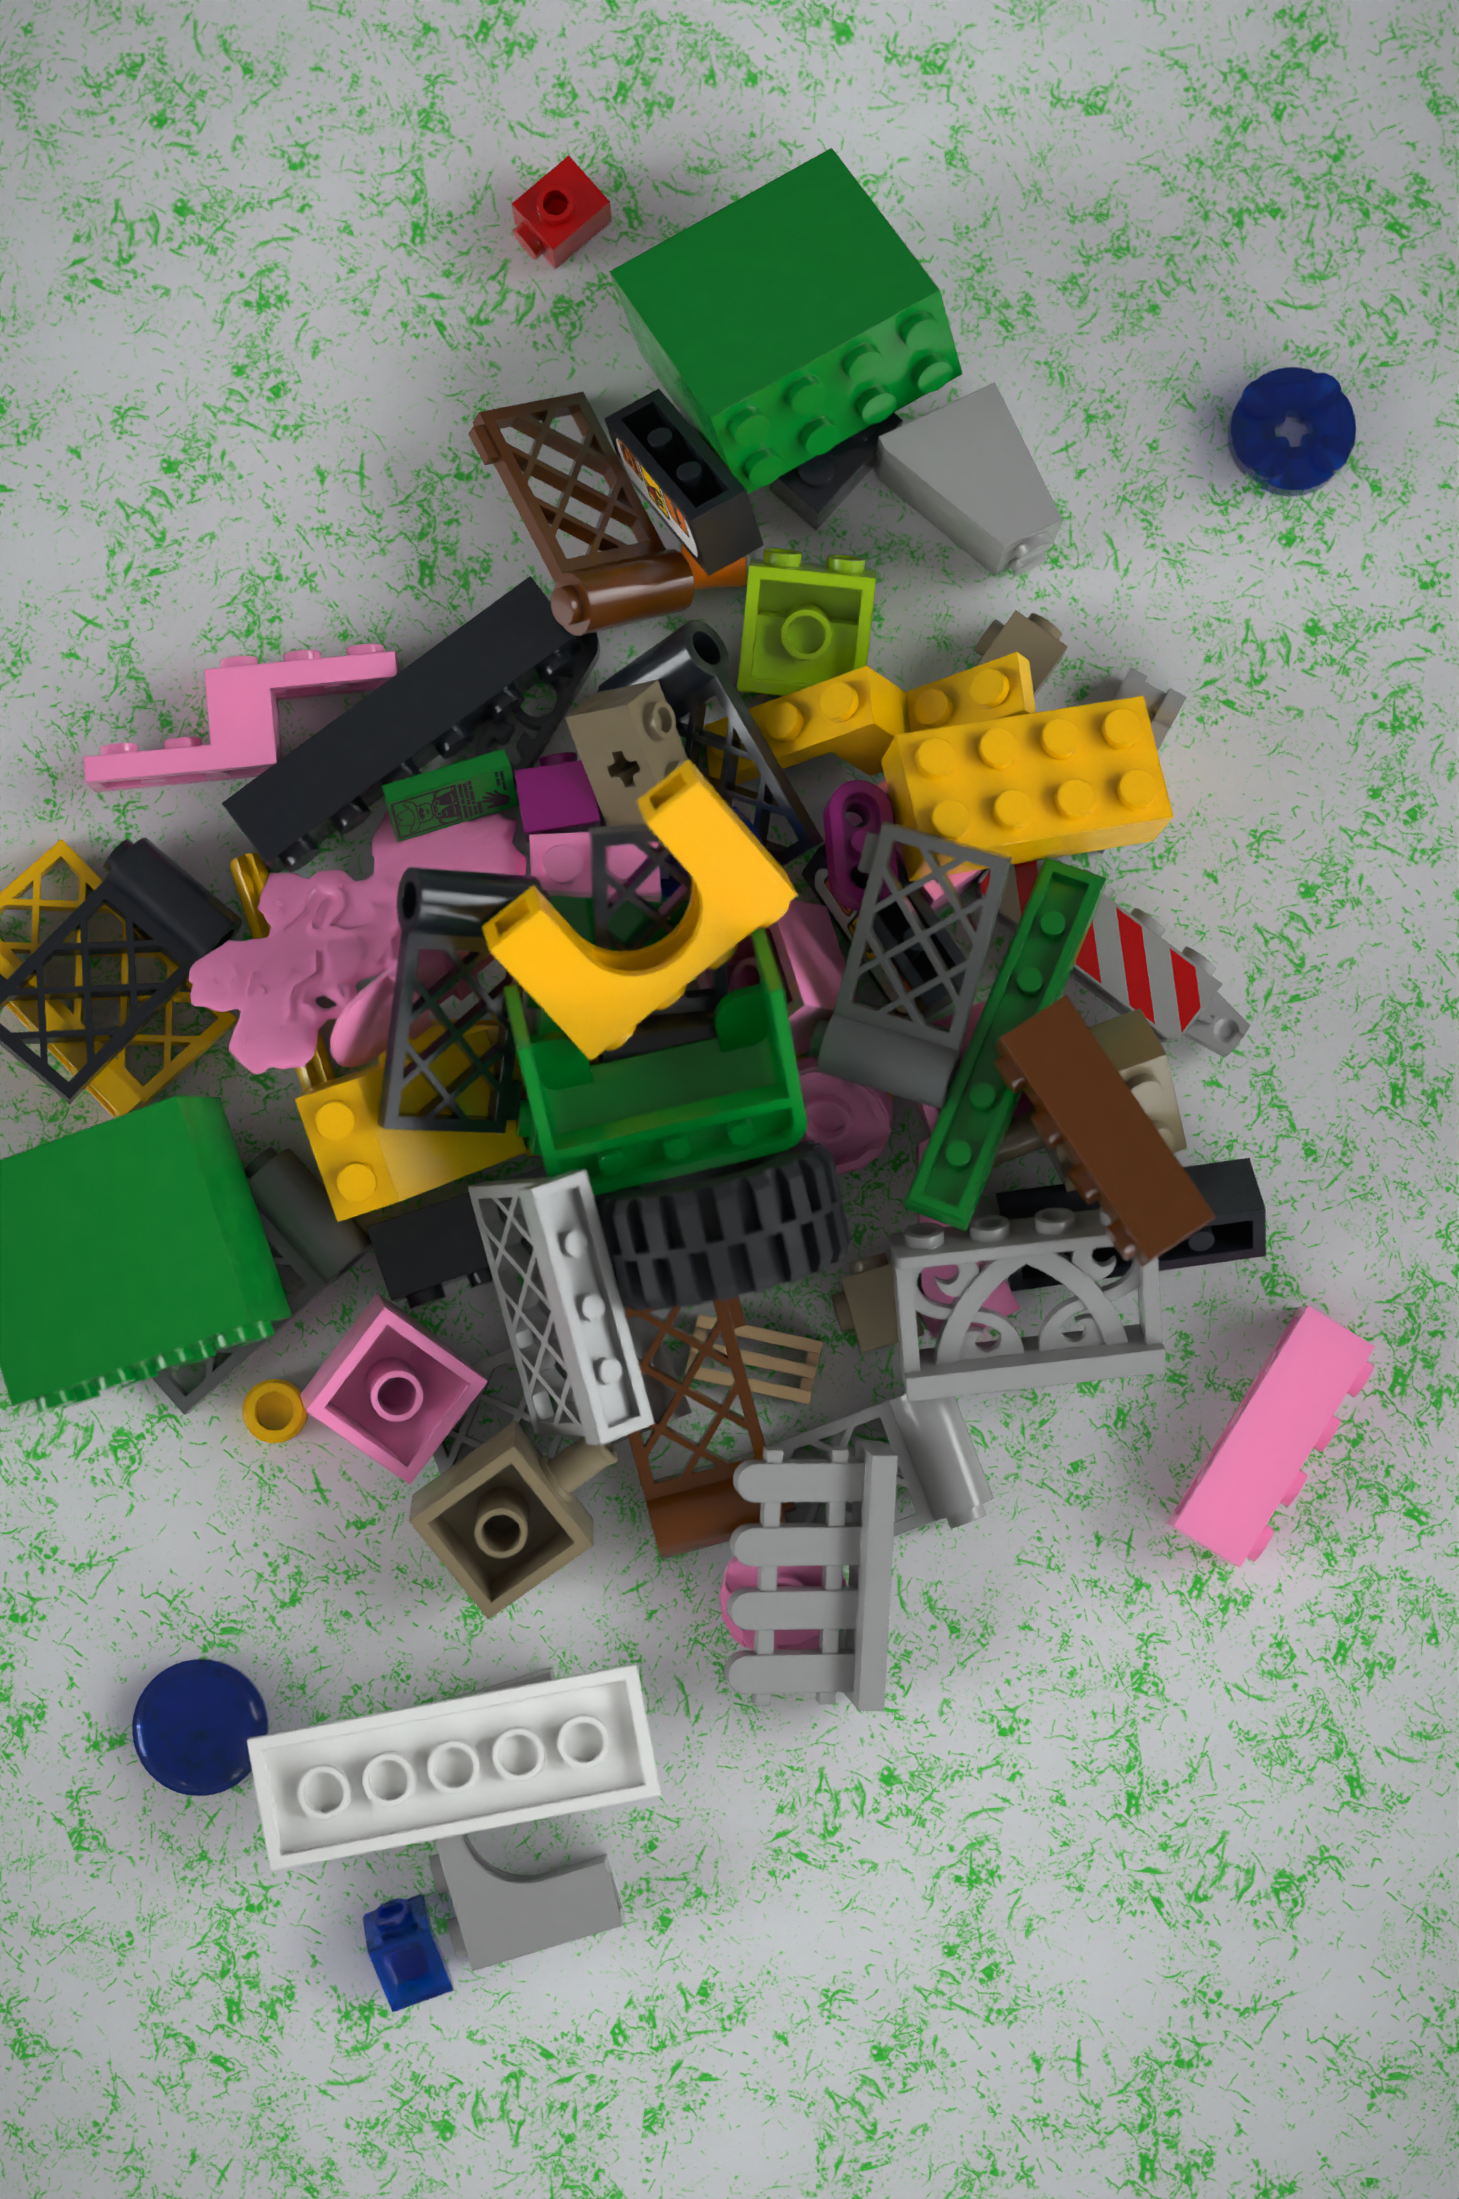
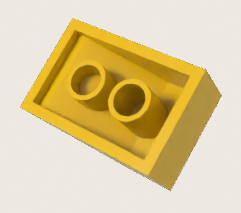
(379, 1166)

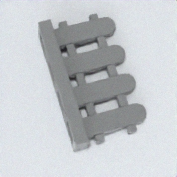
(858, 1608)

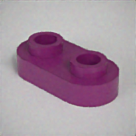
(845, 842)

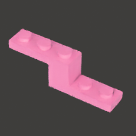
(241, 719)

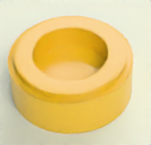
(274, 1411)

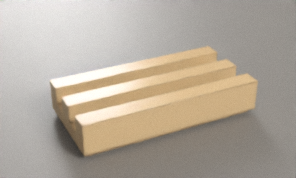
(806, 1370)

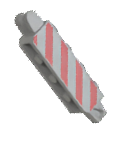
(1136, 968)

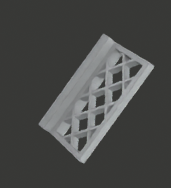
(586, 1319)

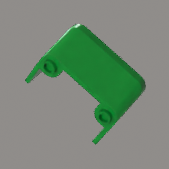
(673, 1105)

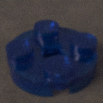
(1313, 401)

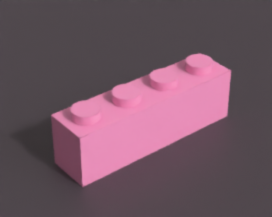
(1272, 1435)

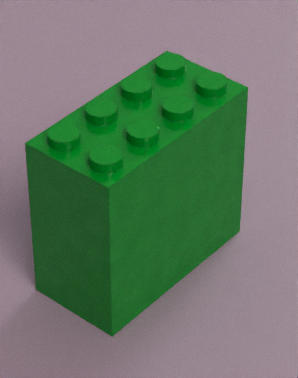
(788, 321)
(129, 1254)

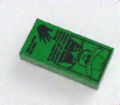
(450, 795)

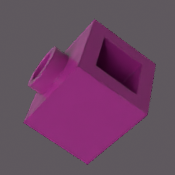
(557, 796)

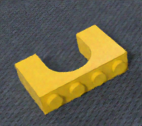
(604, 992)

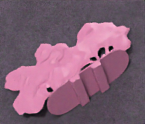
(331, 937)

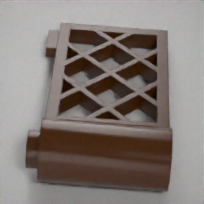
(601, 587)
(699, 1503)

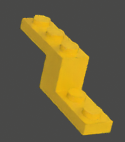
(864, 711)

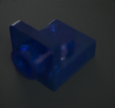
(406, 1952)

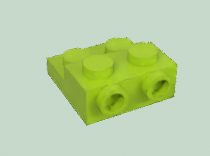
(804, 621)

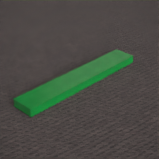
(979, 1099)

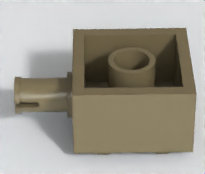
(1145, 1069)
(509, 1515)

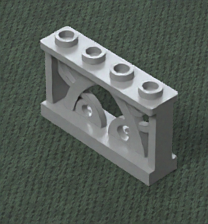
(1014, 1363)

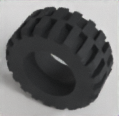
(725, 1229)

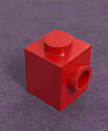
(560, 213)

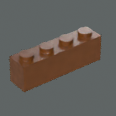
(1103, 1132)

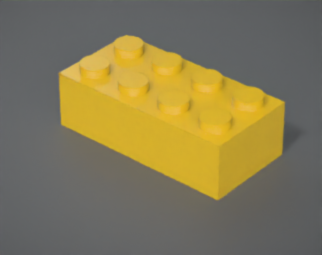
(1031, 783)

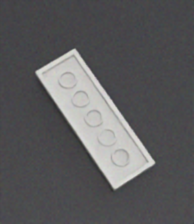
(453, 1766)

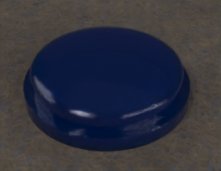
(197, 1725)

